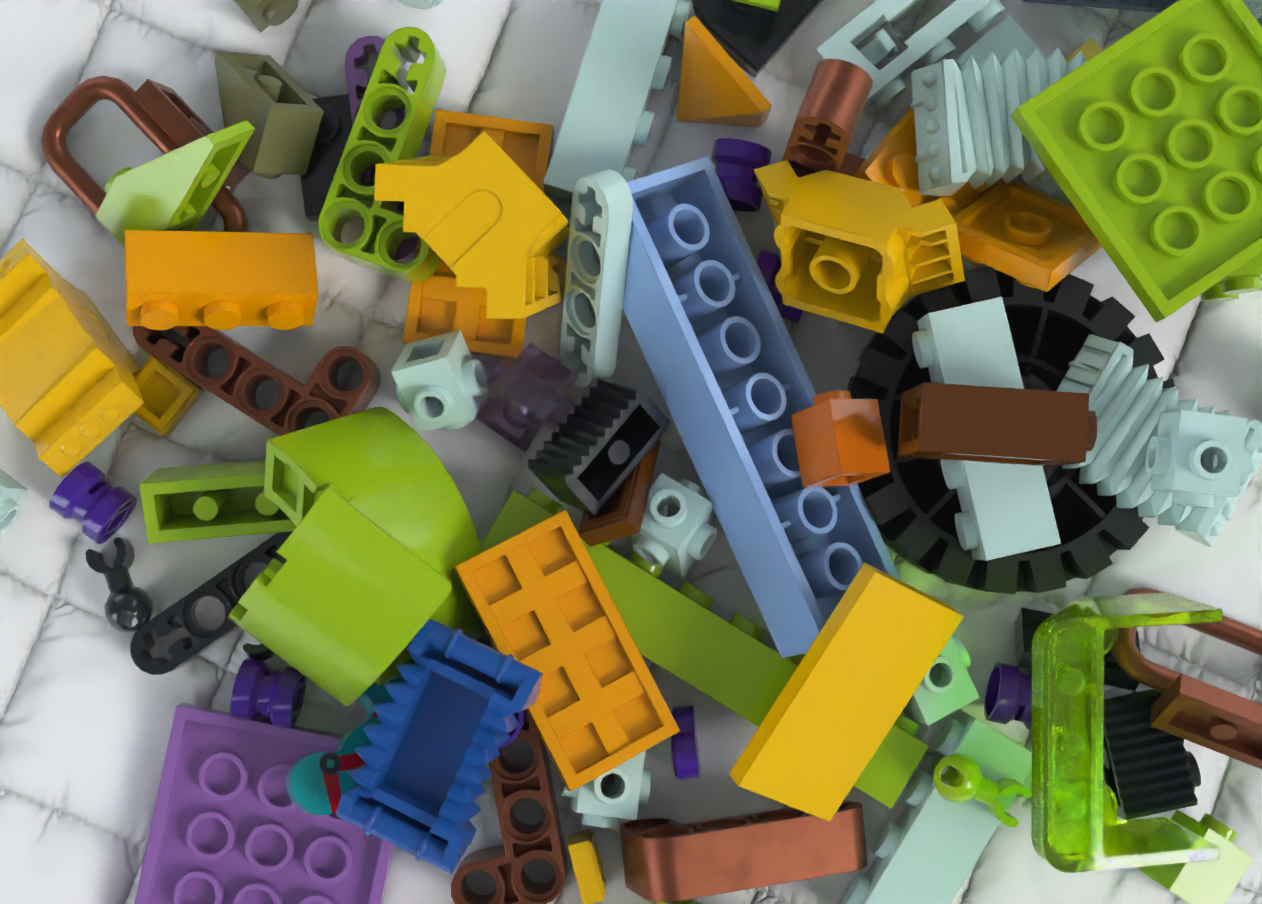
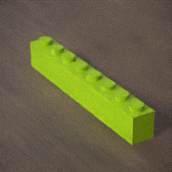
(704, 648)

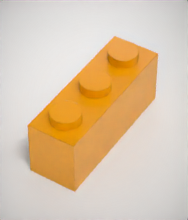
(220, 279)

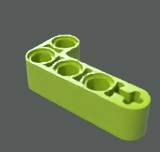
(373, 145)

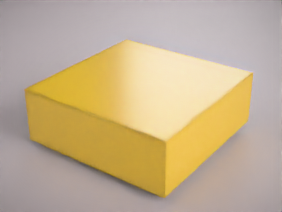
(165, 396)
(587, 866)

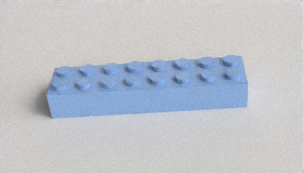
(732, 396)

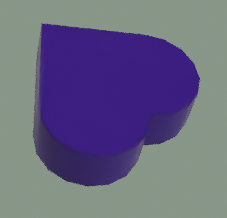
(685, 744)

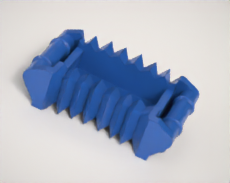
(436, 743)

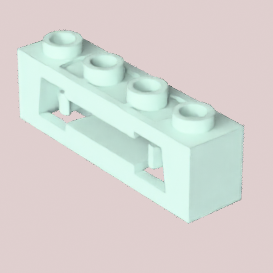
(924, 48)

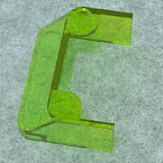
(1070, 805)

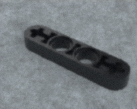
(225, 586)

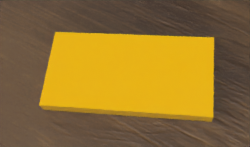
(846, 694)

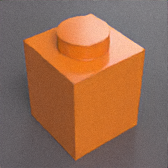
(839, 441)

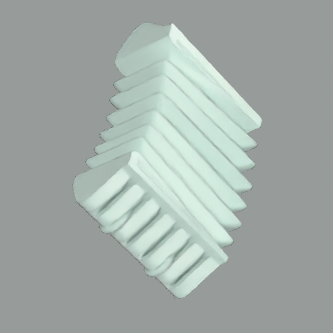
(967, 123)
(1126, 421)

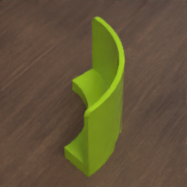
(394, 484)
(341, 598)

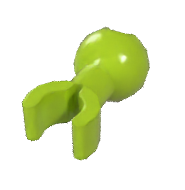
(965, 782)

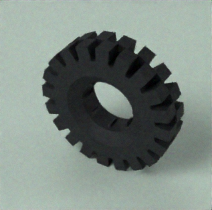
(913, 501)

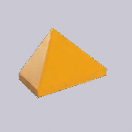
(714, 85)

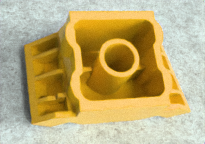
(483, 224)
(856, 245)
(60, 362)

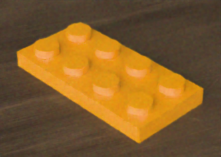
(436, 303)
(556, 615)

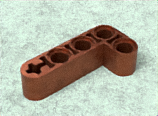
(829, 119)
(248, 371)
(520, 840)
(739, 852)

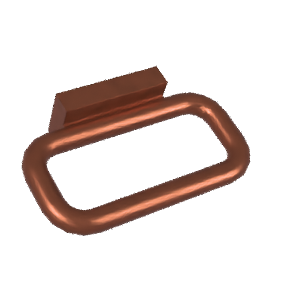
(158, 114)
(1195, 707)

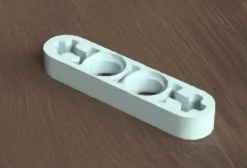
(599, 220)

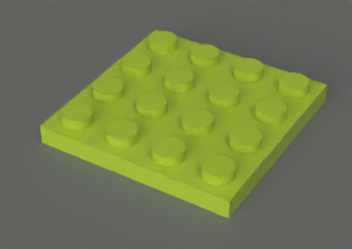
(1163, 148)

